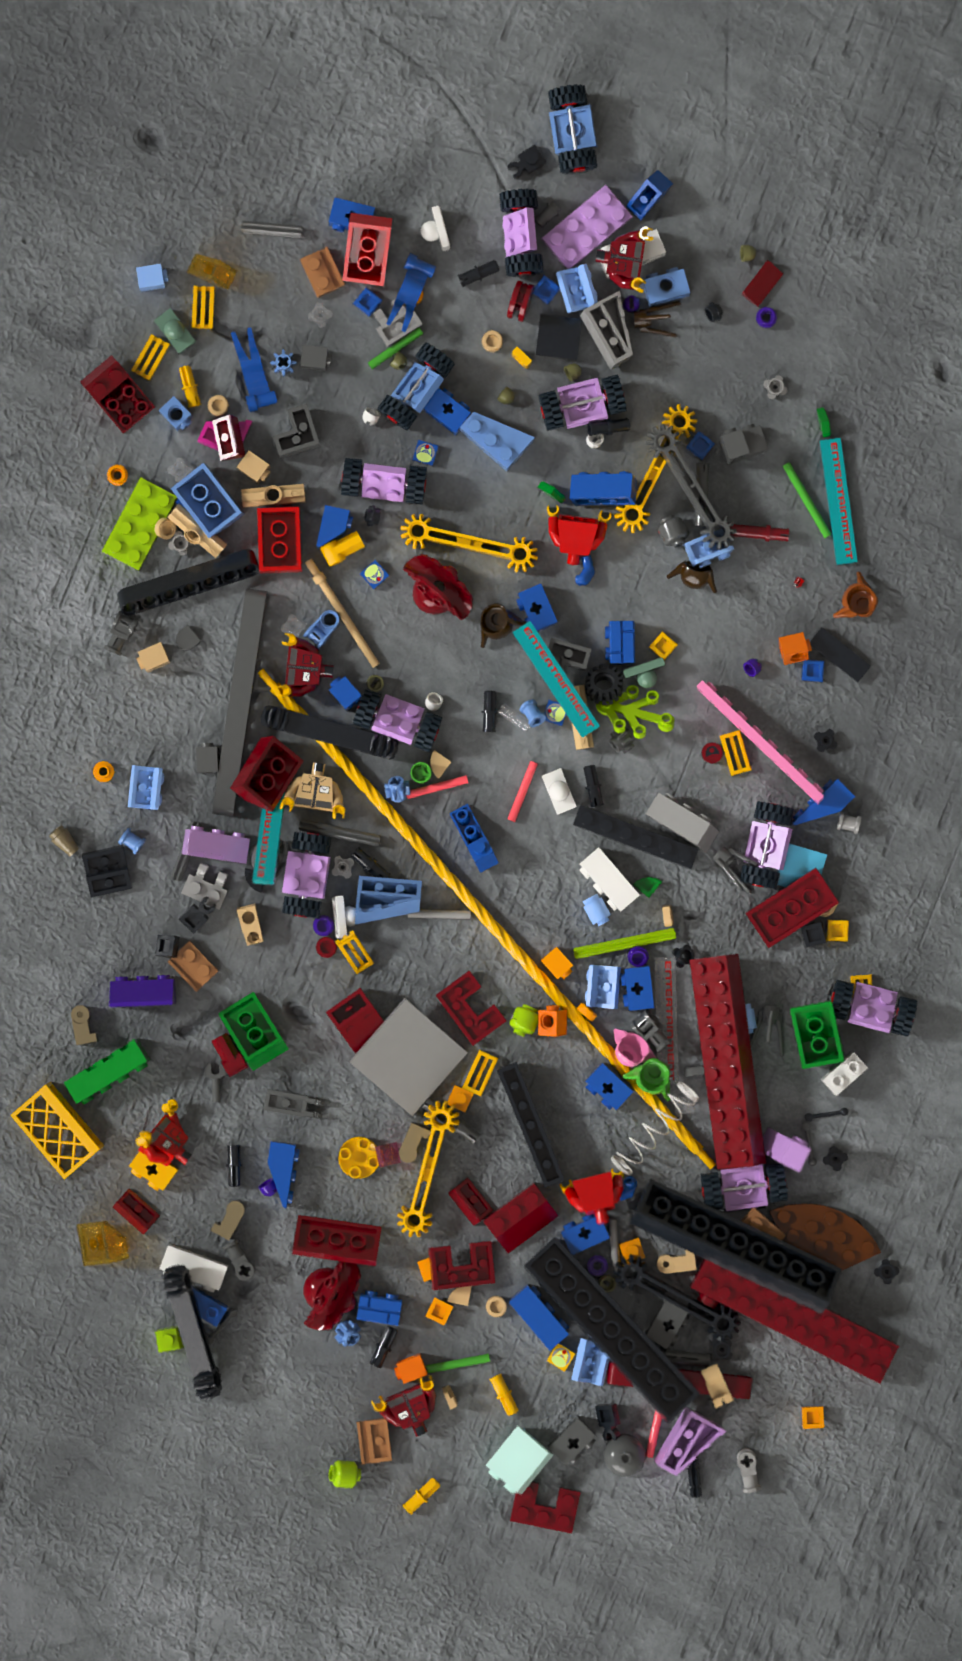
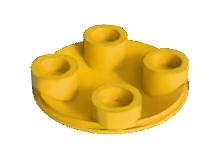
(358, 1157)

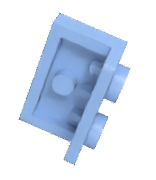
(577, 288)
(701, 554)
(145, 787)
(603, 986)
(590, 1364)

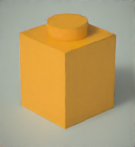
(557, 964)

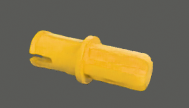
(189, 386)
(504, 1394)
(421, 1495)

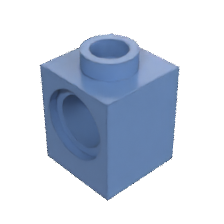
(171, 406)

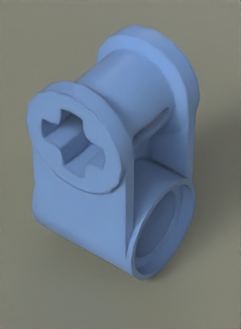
(321, 629)

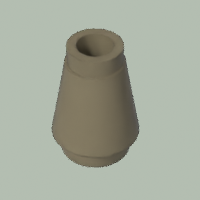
(62, 838)

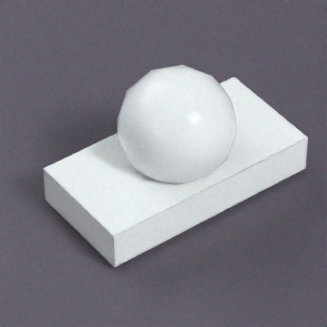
(436, 229)
(559, 791)
(342, 916)

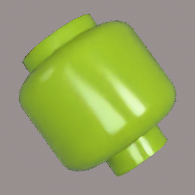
(524, 1020)
(344, 1474)

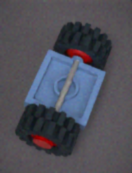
(572, 129)
(416, 386)

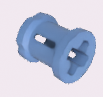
(532, 712)
(132, 841)

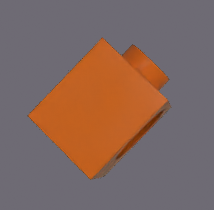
(794, 648)
(545, 1026)
(410, 1368)

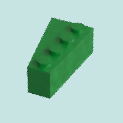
(107, 1071)

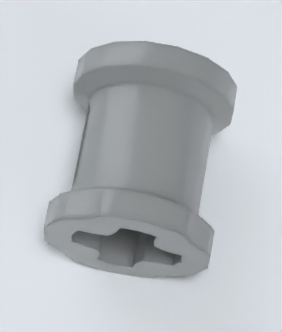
(848, 823)

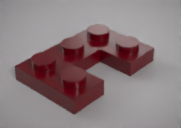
(454, 1001)
(447, 1276)
(555, 1518)

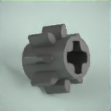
(622, 741)

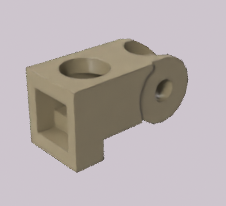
(81, 1025)
(408, 1150)
(234, 1214)

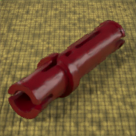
(758, 532)

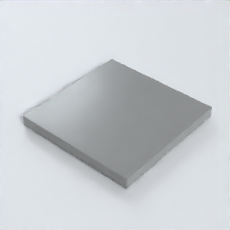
(408, 1057)

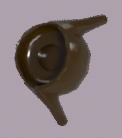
(694, 576)
(497, 622)

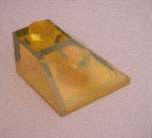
(101, 1243)

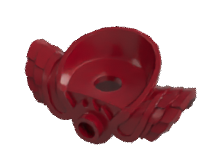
(428, 597)
(320, 1290)

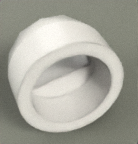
(371, 415)
(598, 443)
(433, 701)

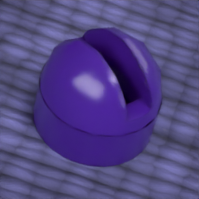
(626, 304)
(752, 667)
(268, 1187)

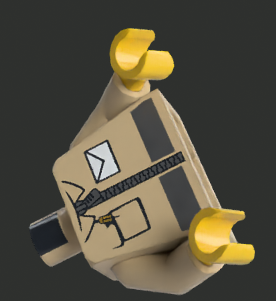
(314, 792)

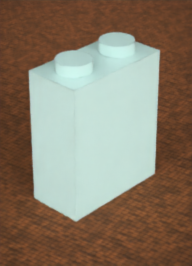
(518, 1460)

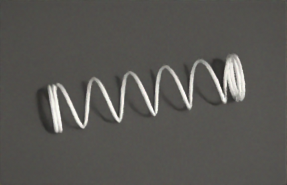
(690, 1094)

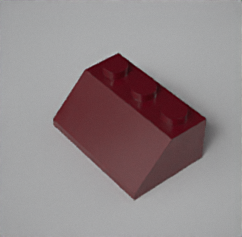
(267, 773)
(520, 1218)

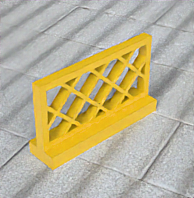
(69, 1117)

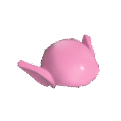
(631, 1048)

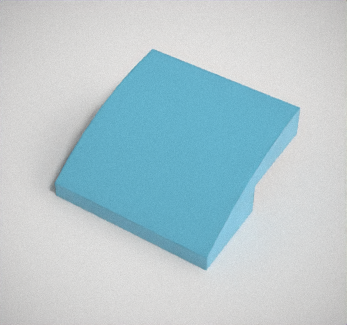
(799, 862)

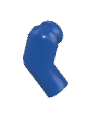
(587, 573)
(630, 1185)

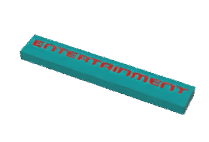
(838, 501)
(556, 679)
(268, 845)

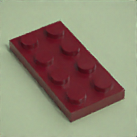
(792, 907)
(336, 1240)

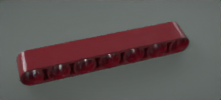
(738, 1385)

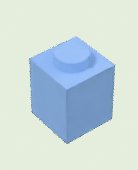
(151, 277)

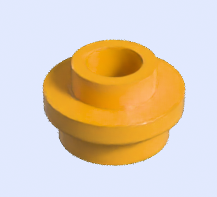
(117, 468)
(110, 771)

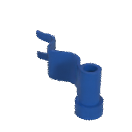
(411, 288)
(254, 375)

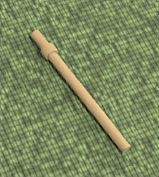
(320, 578)

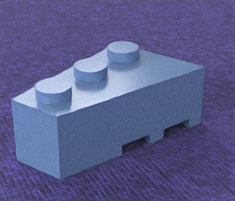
(386, 898)

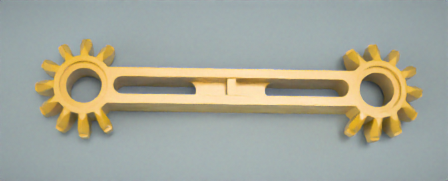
(655, 469)
(468, 542)
(428, 1169)

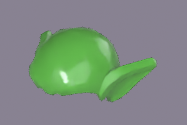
(652, 1077)

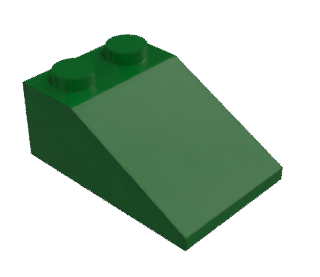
(253, 1031)
(817, 1034)

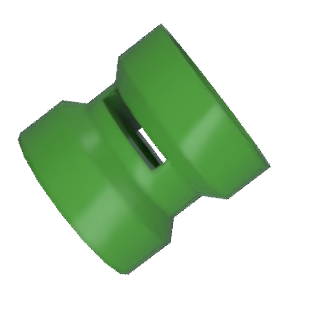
(421, 772)

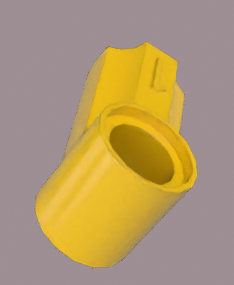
(337, 551)

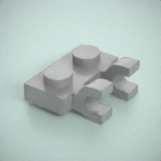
(393, 332)
(199, 888)

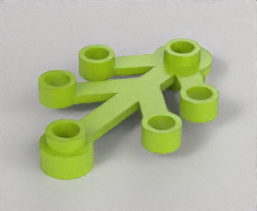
(633, 711)

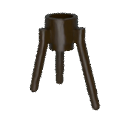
(643, 319)

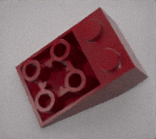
(117, 394)
(355, 1019)

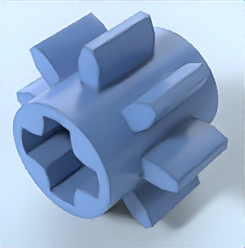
(284, 357)
(397, 789)
(347, 1333)

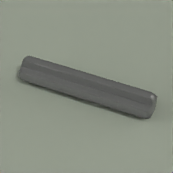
(272, 229)
(182, 860)

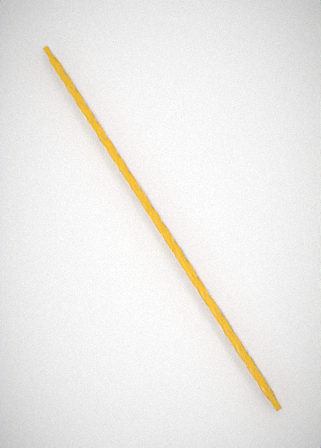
(493, 926)

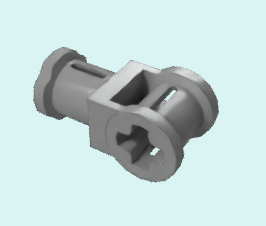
(748, 1471)

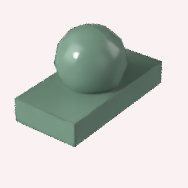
(174, 331)
(645, 672)

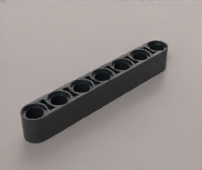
(188, 582)

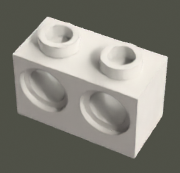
(844, 1073)

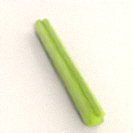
(624, 943)

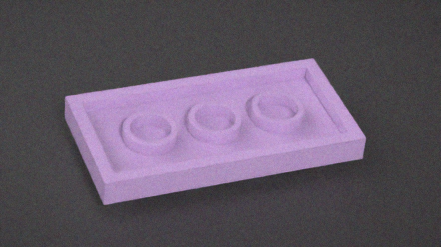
(587, 227)

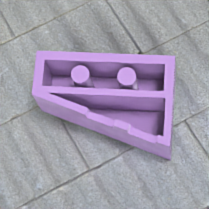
(216, 845)
(785, 1150)
(687, 1440)

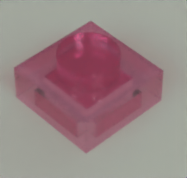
(387, 1154)

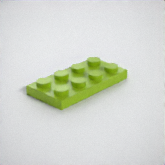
(135, 528)

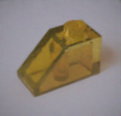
(212, 271)

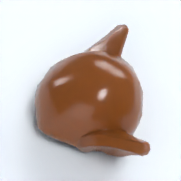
(858, 600)

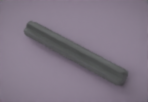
(340, 833)

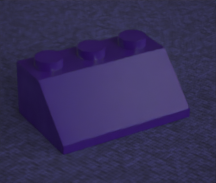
(142, 991)

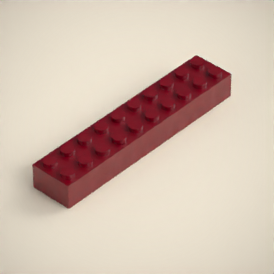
(727, 1061)
(824, 1333)

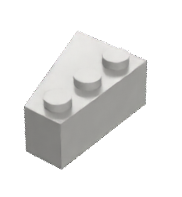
(608, 329)
(682, 821)

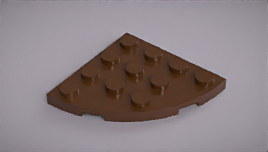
(825, 1233)

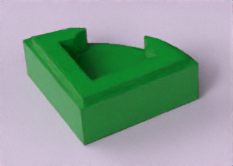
(823, 422)
(551, 491)
(647, 885)

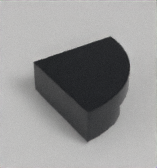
(249, 877)

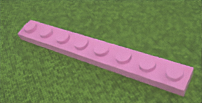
(766, 747)

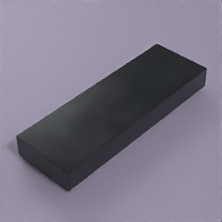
(839, 655)

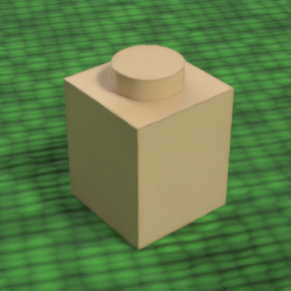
(254, 467)
(153, 657)

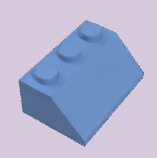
(207, 500)

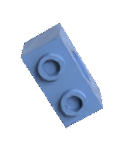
(657, 296)

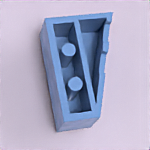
(496, 439)

